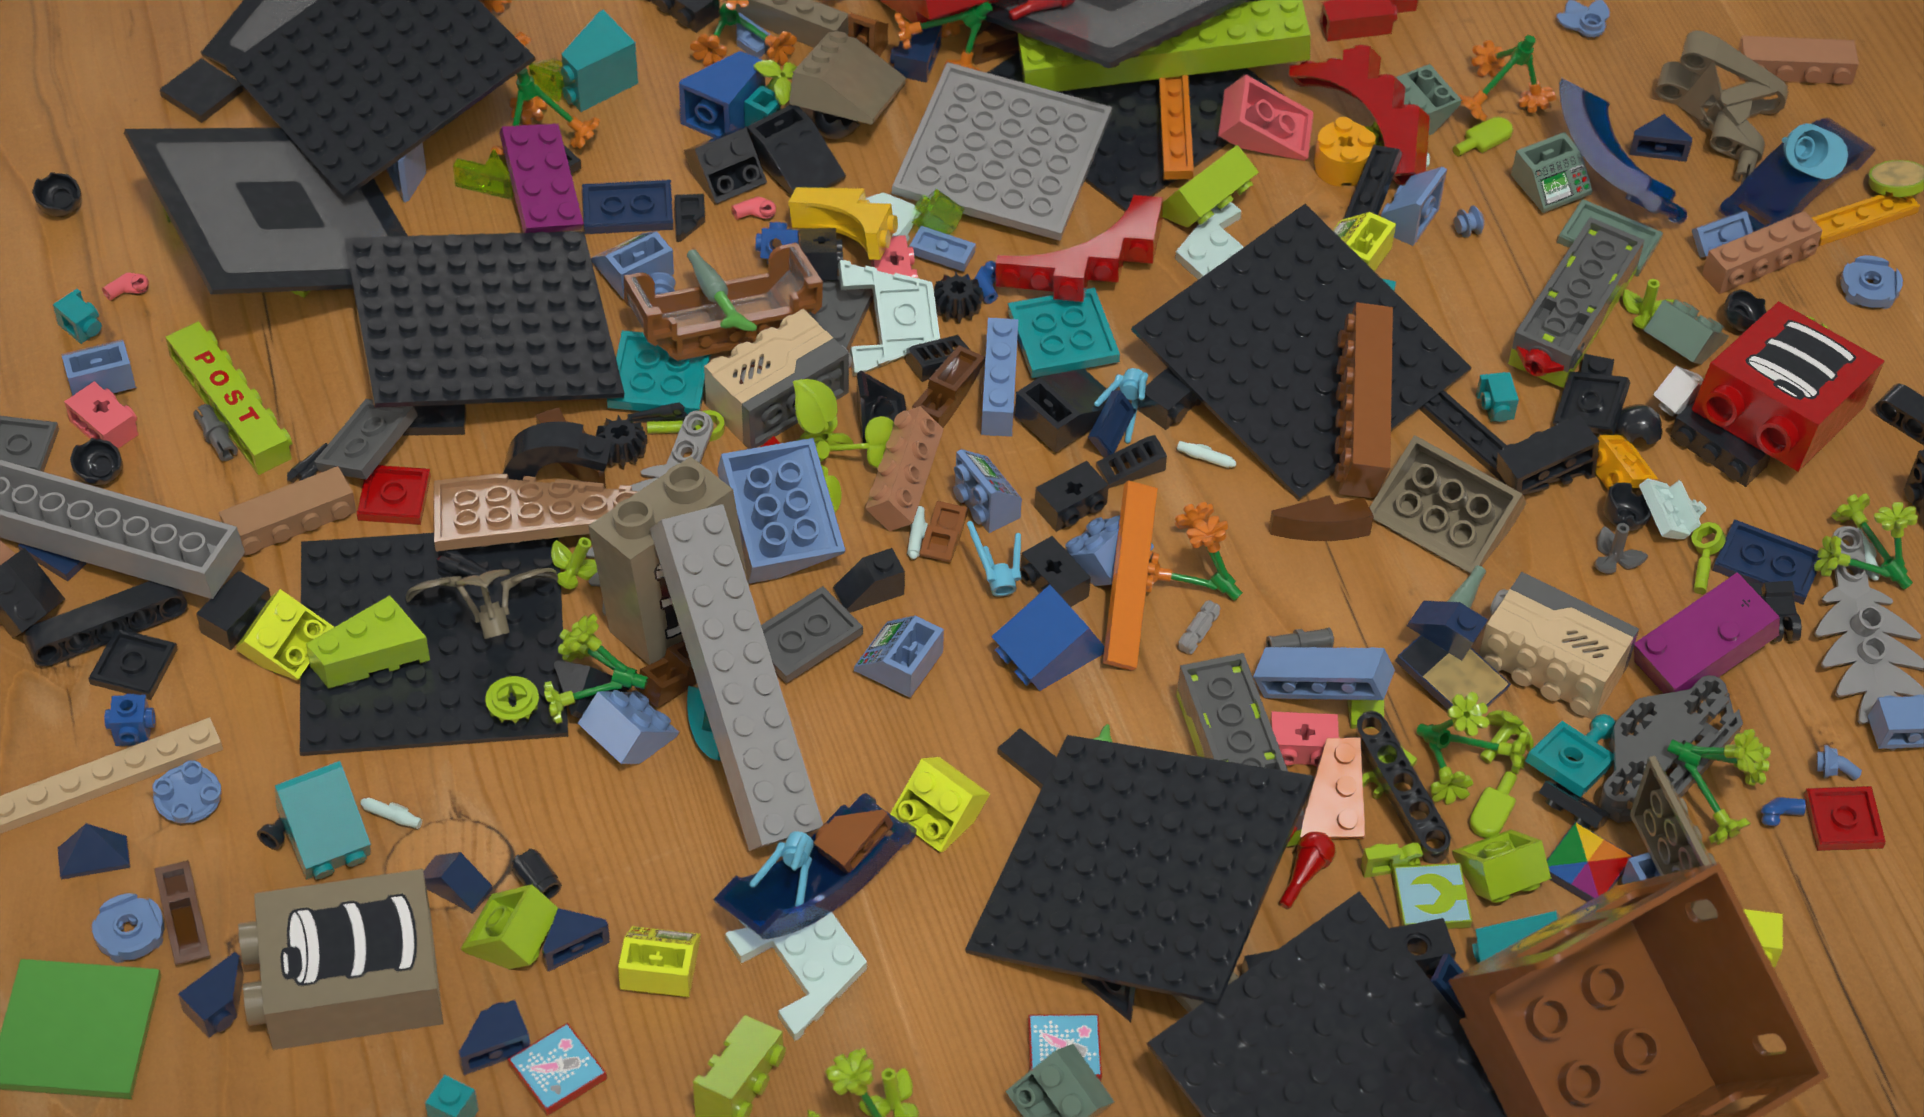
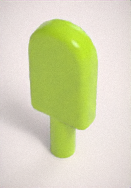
(1485, 136)
(1493, 808)

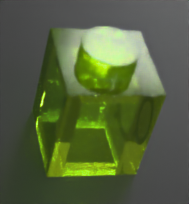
(937, 212)

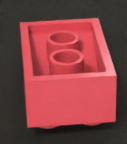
(1265, 120)

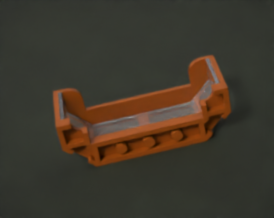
(690, 324)

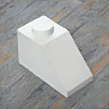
(1678, 390)

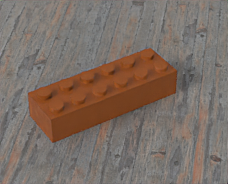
(1365, 400)

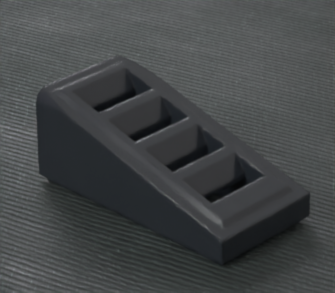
(917, 355)
(1140, 449)

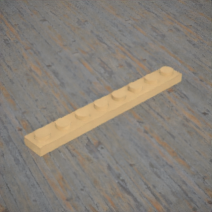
(108, 774)

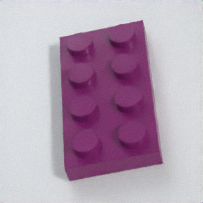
(541, 178)

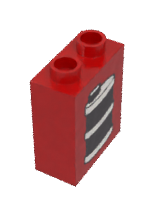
(1787, 385)

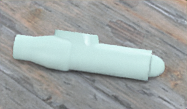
(1205, 453)
(917, 533)
(1870, 555)
(393, 812)

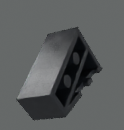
(1550, 457)

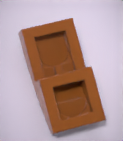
(944, 531)

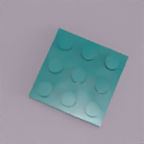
(1063, 334)
(655, 378)

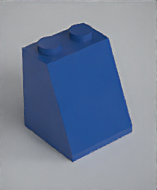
(716, 95)
(1047, 640)

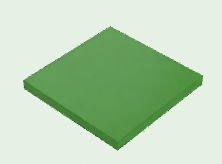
(76, 1028)

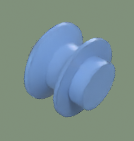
(1469, 221)
(663, 282)

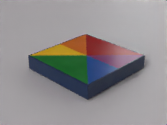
(1586, 863)

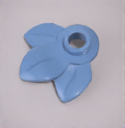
(1586, 20)

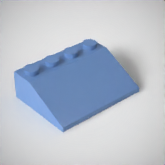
(781, 508)

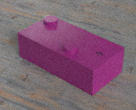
(1707, 636)

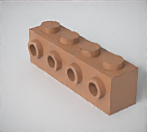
(1762, 252)
(904, 468)

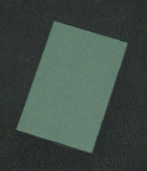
(1587, 209)

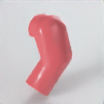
(756, 207)
(126, 283)

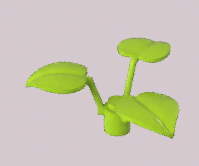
(818, 405)

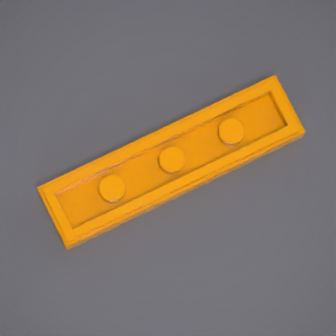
(1864, 216)

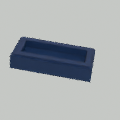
(1112, 423)

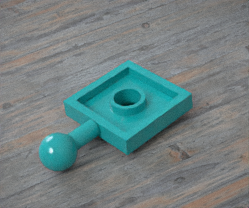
(1564, 741)

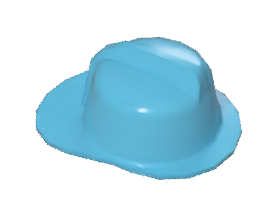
(1815, 151)

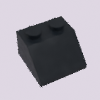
(25, 593)

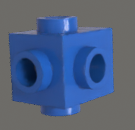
(777, 230)
(130, 719)

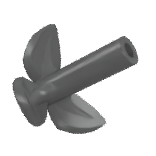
(1613, 547)

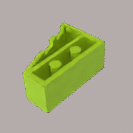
(367, 643)
(739, 1071)

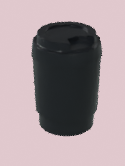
(534, 870)

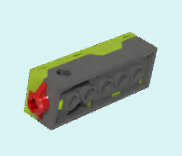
(1576, 302)
(1229, 717)

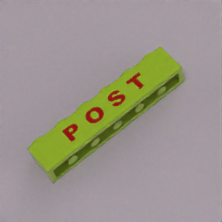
(226, 390)

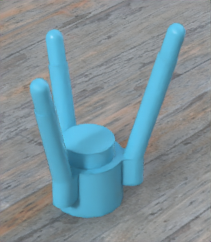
(1133, 387)
(999, 576)
(795, 854)

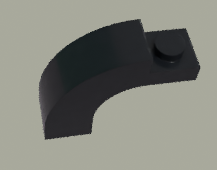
(554, 443)

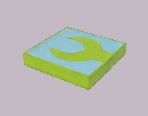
(1432, 894)

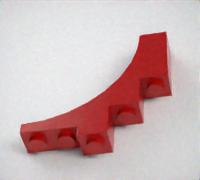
(1361, 17)
(1359, 76)
(1099, 259)

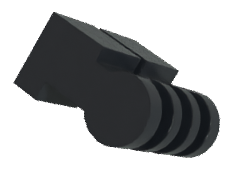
(1780, 598)

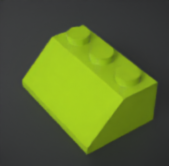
(1210, 189)

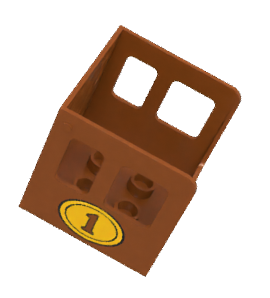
(1638, 1009)

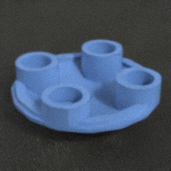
(187, 793)

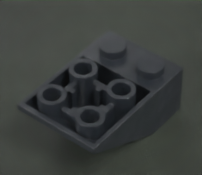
(794, 150)
(1060, 406)

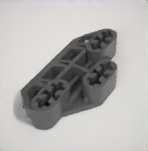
(1660, 721)

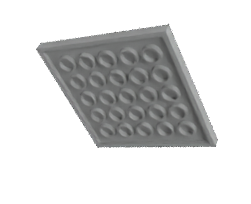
(1003, 150)

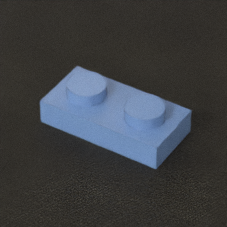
(1721, 232)
(943, 248)

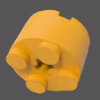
(1342, 151)

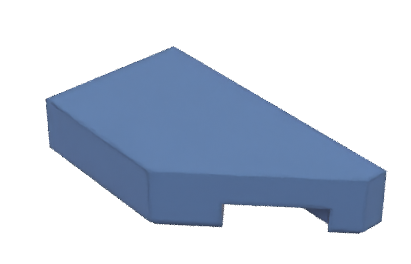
(749, 41)

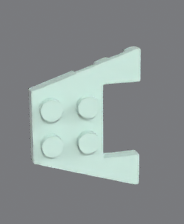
(1209, 242)
(903, 314)
(817, 957)

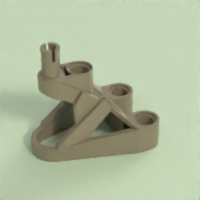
(1696, 86)

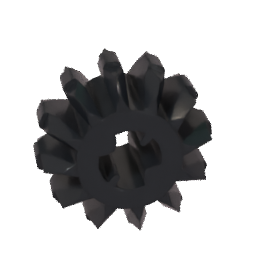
(958, 297)
(627, 440)

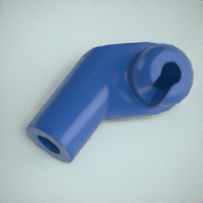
(986, 278)
(1782, 805)

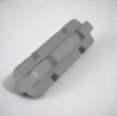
(1199, 627)

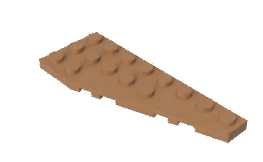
(503, 510)

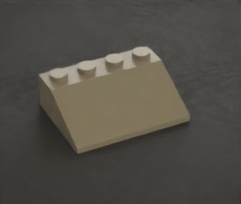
(845, 80)
(1446, 505)
(1668, 830)

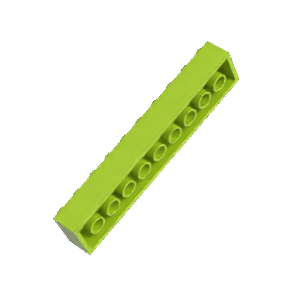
(1239, 38)

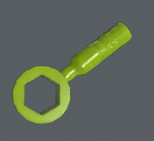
(674, 426)
(1706, 550)

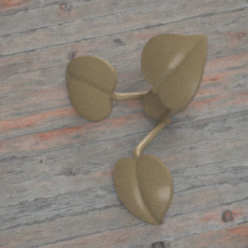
(492, 617)

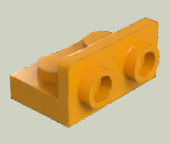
(1621, 462)

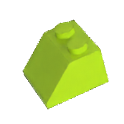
(1503, 865)
(511, 927)

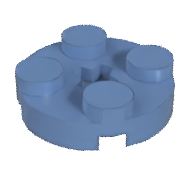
(1859, 291)
(135, 943)

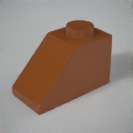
(869, 32)
(852, 837)

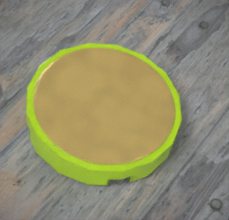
(1897, 176)

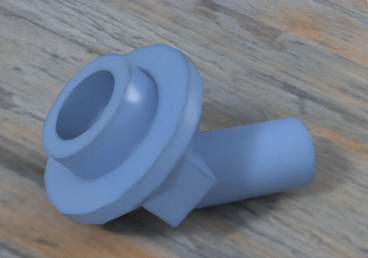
(1830, 762)

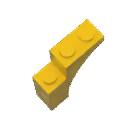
(847, 212)

